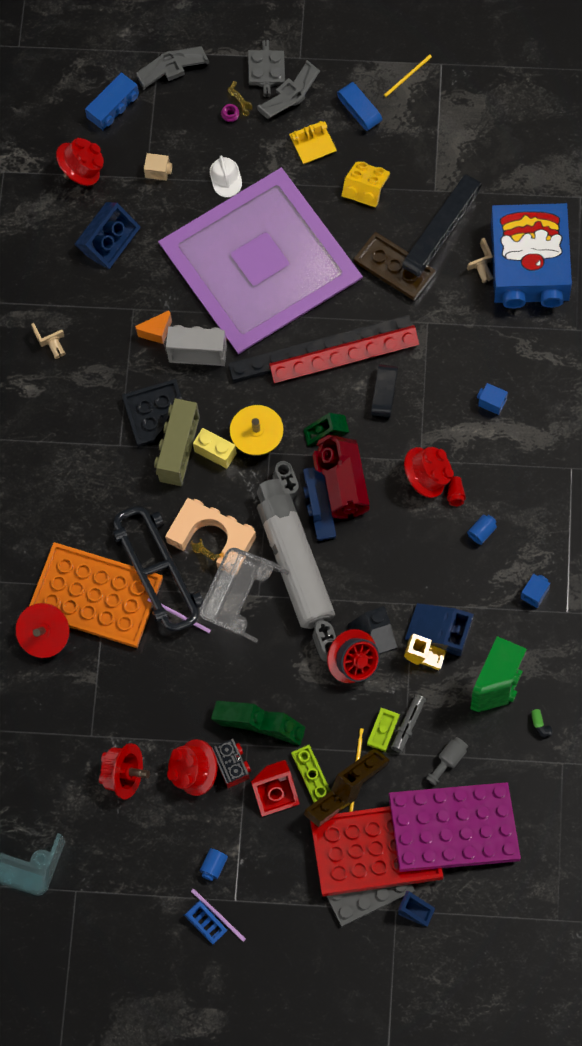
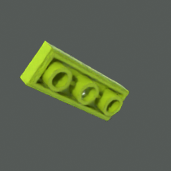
(308, 764)

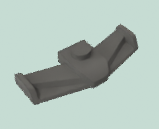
(171, 65)
(290, 92)

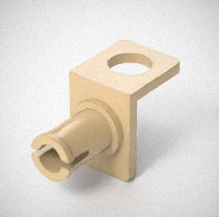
(481, 264)
(51, 340)

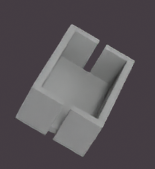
(196, 345)

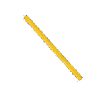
(407, 76)

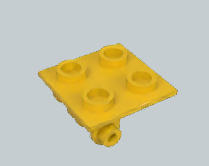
(313, 142)

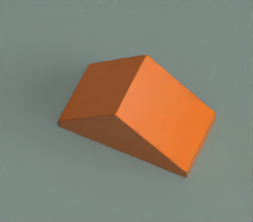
(155, 328)

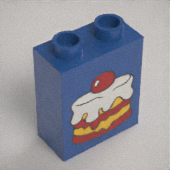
(531, 254)

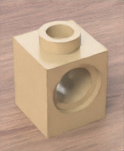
(157, 166)

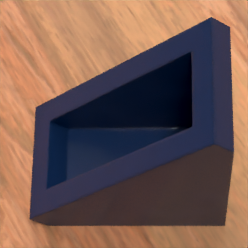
(415, 909)

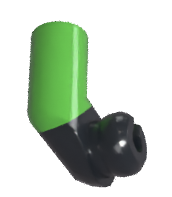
(539, 725)

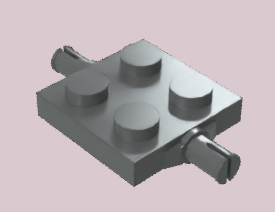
(266, 68)

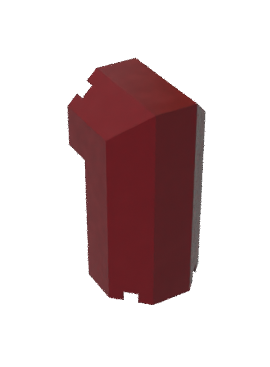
(344, 477)

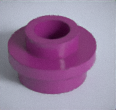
(230, 108)

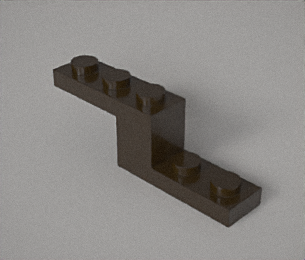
(346, 787)

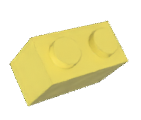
(214, 448)

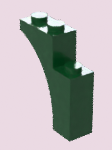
(255, 719)

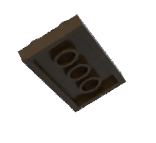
(385, 261)

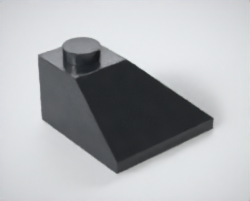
(378, 627)

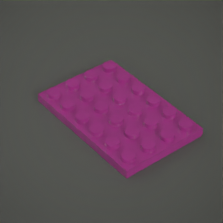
(454, 827)

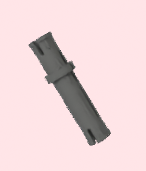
(399, 743)

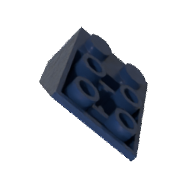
(443, 625)

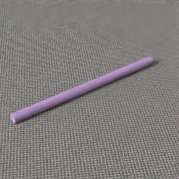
(183, 617)
(218, 915)

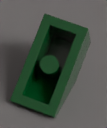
(329, 424)

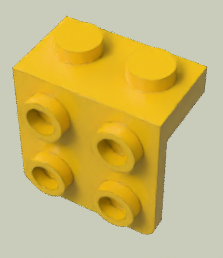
(365, 183)

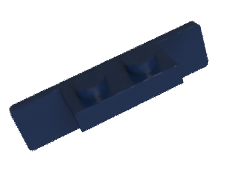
(319, 504)

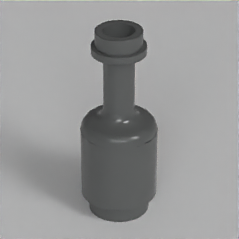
(449, 757)

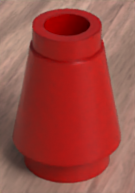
(456, 493)

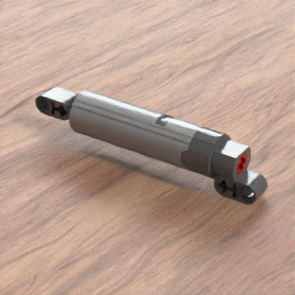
(295, 555)

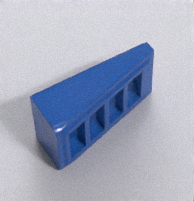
(216, 923)

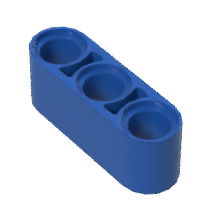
(359, 106)

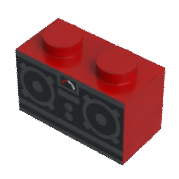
(230, 763)

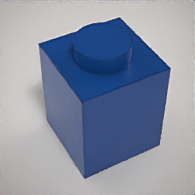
(492, 398)
(535, 590)

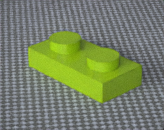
(383, 729)

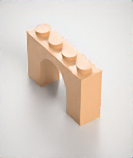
(196, 515)

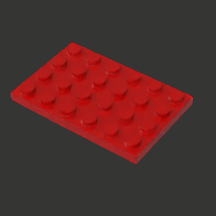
(360, 853)

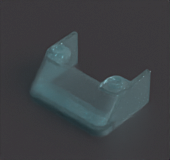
(33, 875)

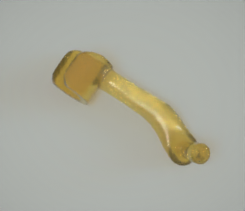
(236, 94)
(199, 547)

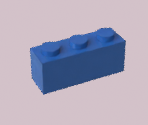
(112, 101)

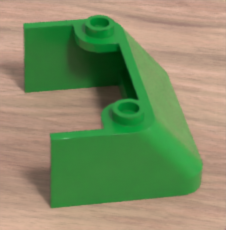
(498, 676)

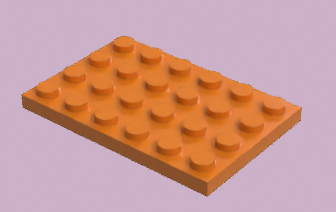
(96, 594)

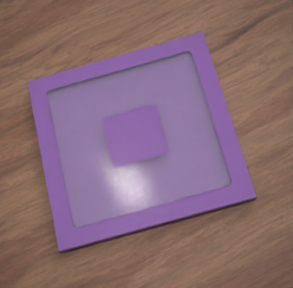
(260, 260)

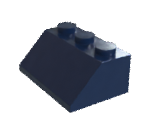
(108, 234)

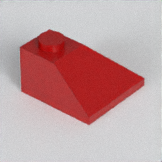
(275, 788)

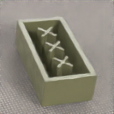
(177, 442)

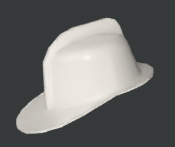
(225, 177)

